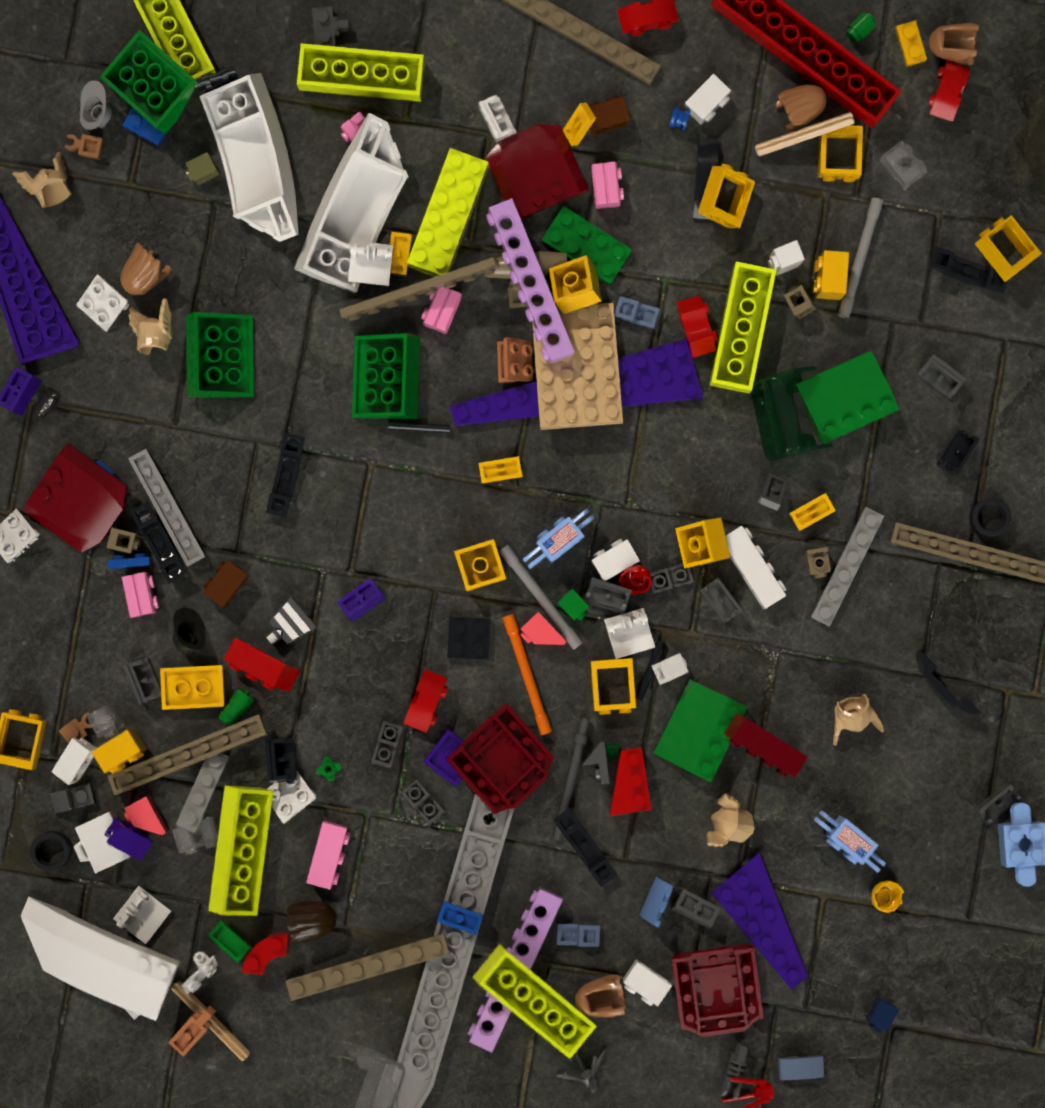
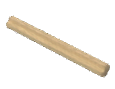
(804, 134)
(216, 1026)

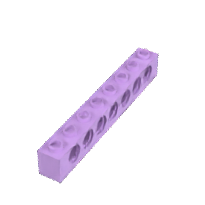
(507, 212)
(488, 1038)

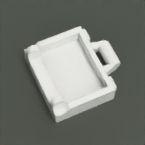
(95, 843)

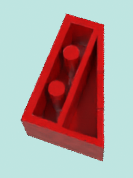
(261, 666)
(630, 785)

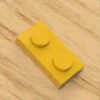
(910, 43)
(579, 124)
(401, 252)
(500, 470)
(812, 512)

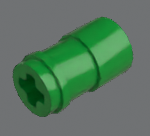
(236, 707)

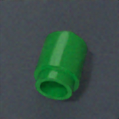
(861, 27)

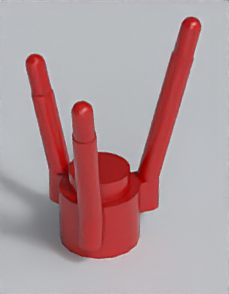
(762, 1091)

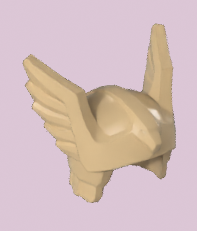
(48, 185)
(152, 331)
(854, 715)
(730, 823)

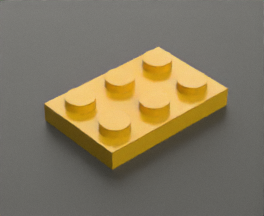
(192, 687)

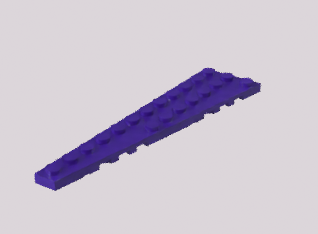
(27, 301)
(645, 378)

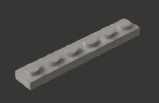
(167, 507)
(847, 566)

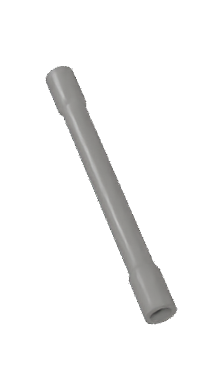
(872, 216)
(514, 562)

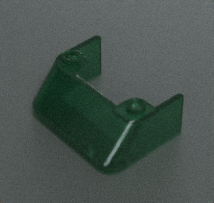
(778, 416)

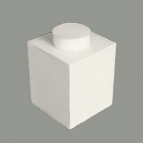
(670, 668)

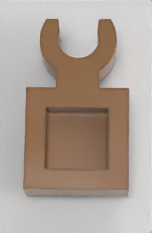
(88, 146)
(76, 729)

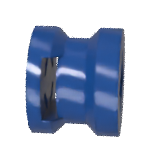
(679, 118)

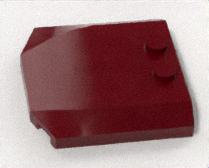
(536, 169)
(77, 499)
(501, 760)
(717, 989)

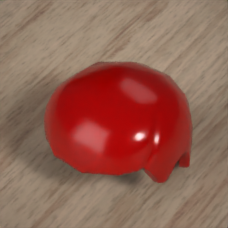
(636, 578)

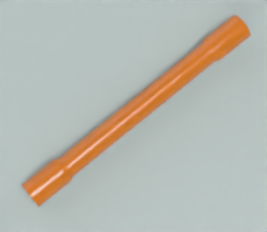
(540, 715)

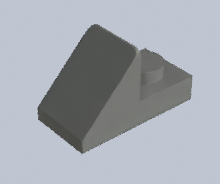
(772, 492)
(598, 756)
(73, 798)

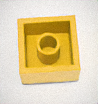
(831, 275)
(575, 284)
(702, 542)
(480, 565)
(119, 750)

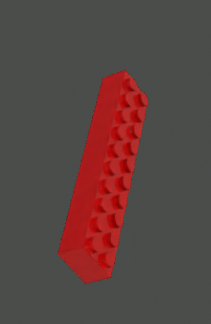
(813, 55)

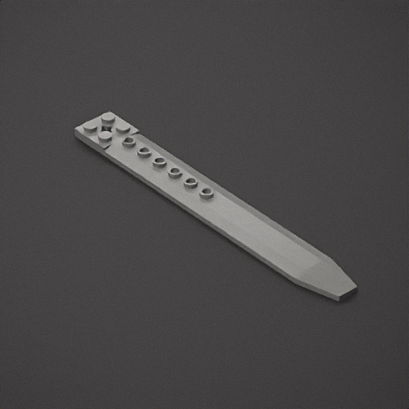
(445, 975)

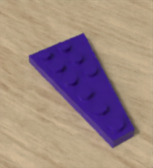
(756, 910)

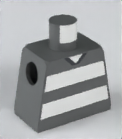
(290, 623)

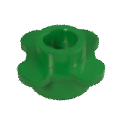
(327, 762)

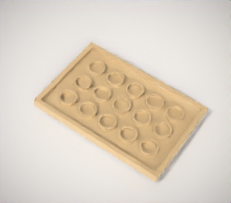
(585, 385)

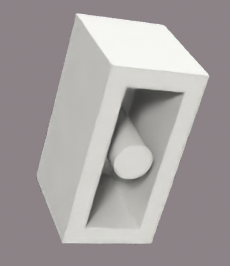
(708, 99)
(786, 258)
(614, 560)
(646, 983)

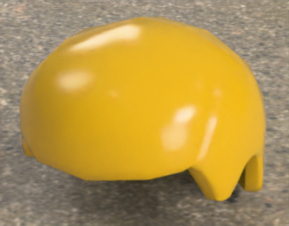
(887, 896)

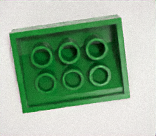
(150, 82)
(219, 355)
(386, 376)
(846, 397)
(697, 729)

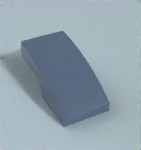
(637, 313)
(577, 934)
(801, 1067)

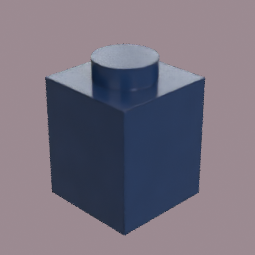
(881, 1014)

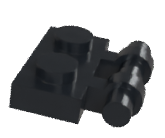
(216, 80)

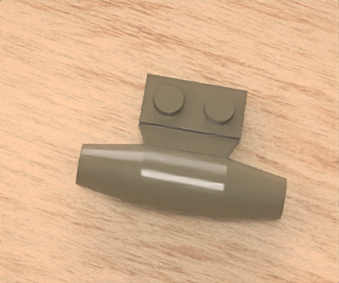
(545, 259)

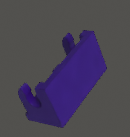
(19, 391)
(361, 600)
(128, 839)

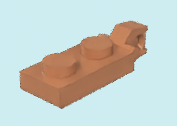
(192, 1031)

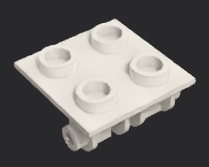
(370, 263)
(102, 303)
(15, 536)
(629, 633)
(291, 797)
(141, 915)
(206, 968)

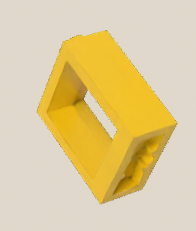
(847, 175)
(740, 201)
(1019, 240)
(616, 663)
(16, 761)

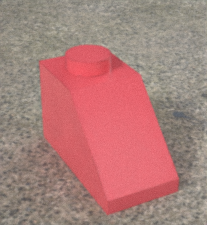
(541, 632)
(145, 816)

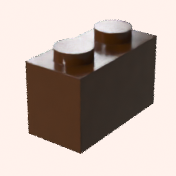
(609, 115)
(225, 583)

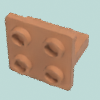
(514, 360)

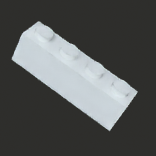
(753, 568)

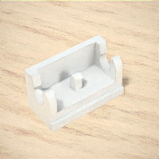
(496, 118)
(74, 761)

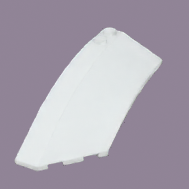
(253, 155)
(353, 204)
(98, 959)

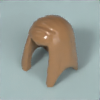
(955, 42)
(802, 104)
(142, 271)
(601, 997)

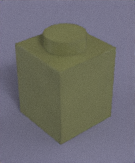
(201, 169)

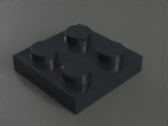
(469, 638)

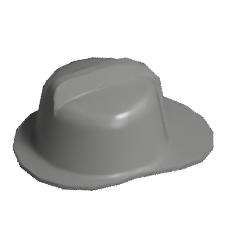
(94, 108)

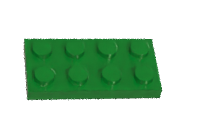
(580, 238)

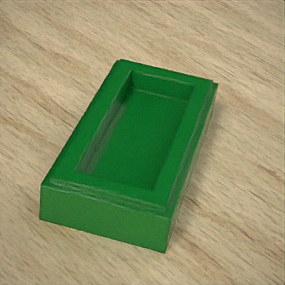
(229, 941)

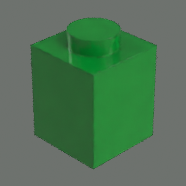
(573, 605)

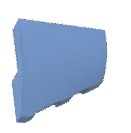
(656, 901)

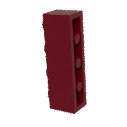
(765, 745)

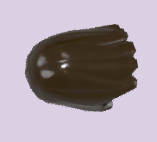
(310, 920)

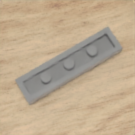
(202, 792)

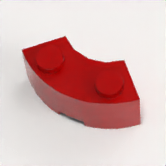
(643, 17)
(951, 84)
(696, 326)
(425, 701)
(266, 950)

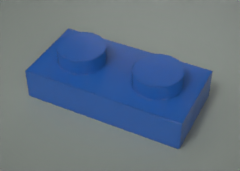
(139, 125)
(121, 562)
(460, 917)

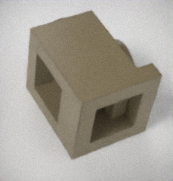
(792, 297)
(116, 541)
(811, 557)

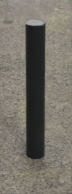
(418, 427)
(649, 671)

